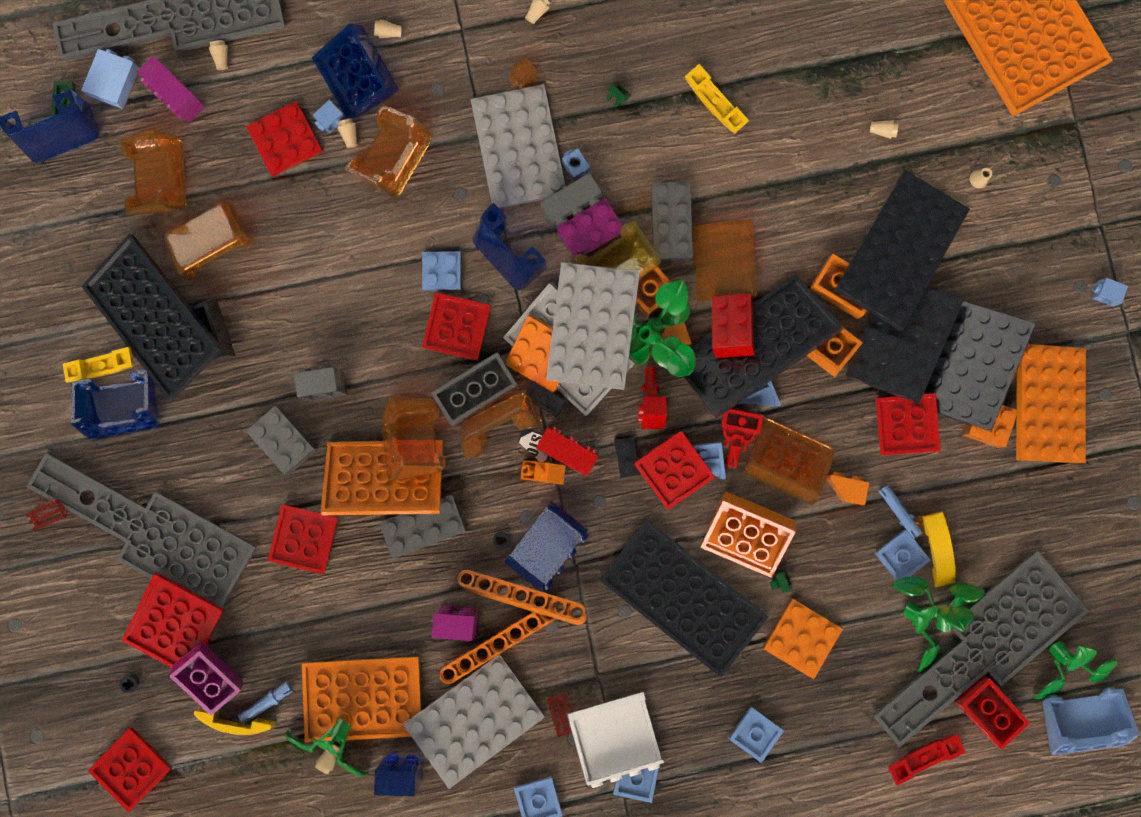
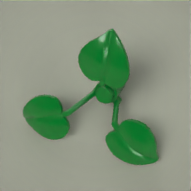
(671, 297)
(680, 362)
(946, 616)
(921, 618)
(1082, 657)
(338, 732)

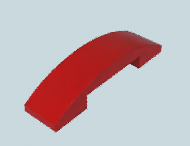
(925, 757)

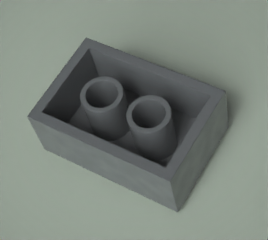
(571, 201)
(320, 383)
(282, 440)

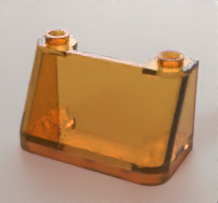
(392, 152)
(157, 172)
(206, 238)
(518, 408)
(410, 438)

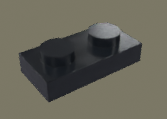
(545, 399)
(626, 457)

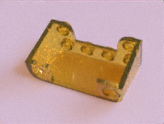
(628, 253)

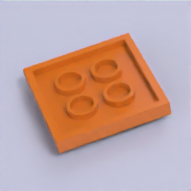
(531, 352)
(802, 638)

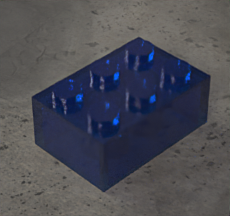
(398, 775)

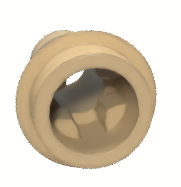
(536, 10)
(386, 29)
(219, 54)
(885, 128)
(348, 132)
(980, 177)
(326, 761)

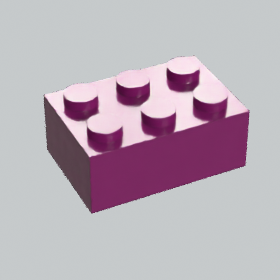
(170, 90)
(590, 230)
(455, 623)
(206, 678)

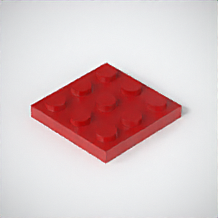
(284, 139)
(456, 326)
(907, 425)
(674, 469)
(303, 539)
(130, 769)

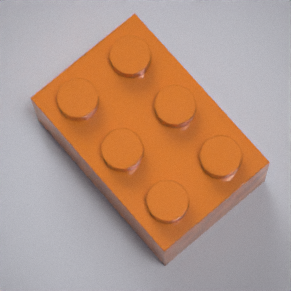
(826, 283)

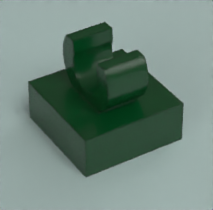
(619, 93)
(782, 581)

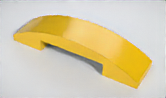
(714, 100)
(98, 366)
(941, 549)
(258, 725)

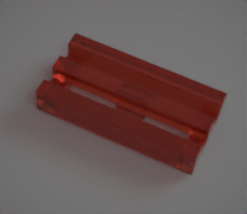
(35, 520)
(556, 698)

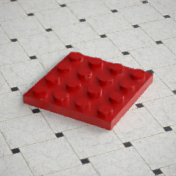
(171, 621)

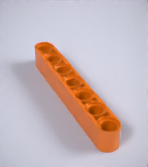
(529, 603)
(505, 634)

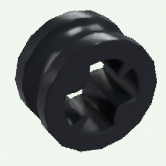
(499, 534)
(124, 688)

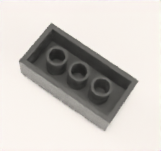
(671, 221)
(474, 390)
(415, 531)

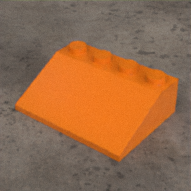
(749, 534)

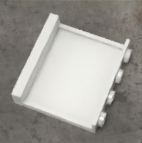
(615, 739)

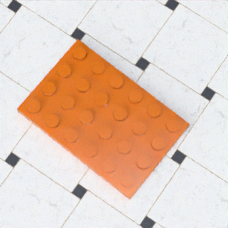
(1051, 405)
(359, 483)
(366, 693)

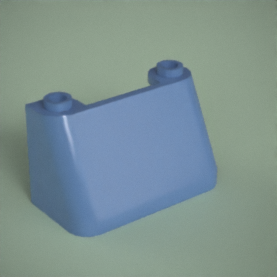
(1089, 722)

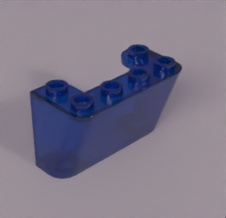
(54, 135)
(516, 271)
(114, 407)
(547, 546)

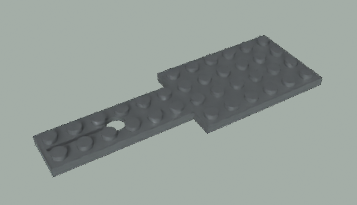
(188, 22)
(157, 537)
(1007, 632)

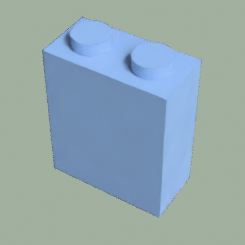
(110, 78)

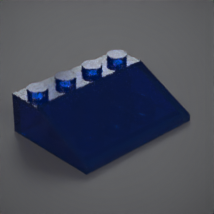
(355, 71)

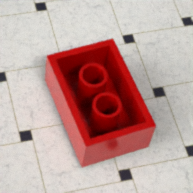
(732, 325)
(567, 451)
(992, 712)

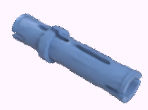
(901, 512)
(273, 697)

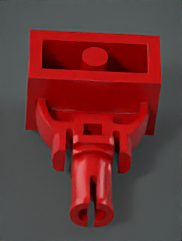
(653, 410)
(739, 427)

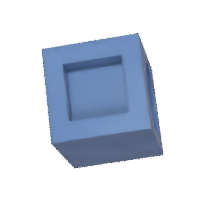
(328, 117)
(575, 172)
(1109, 292)

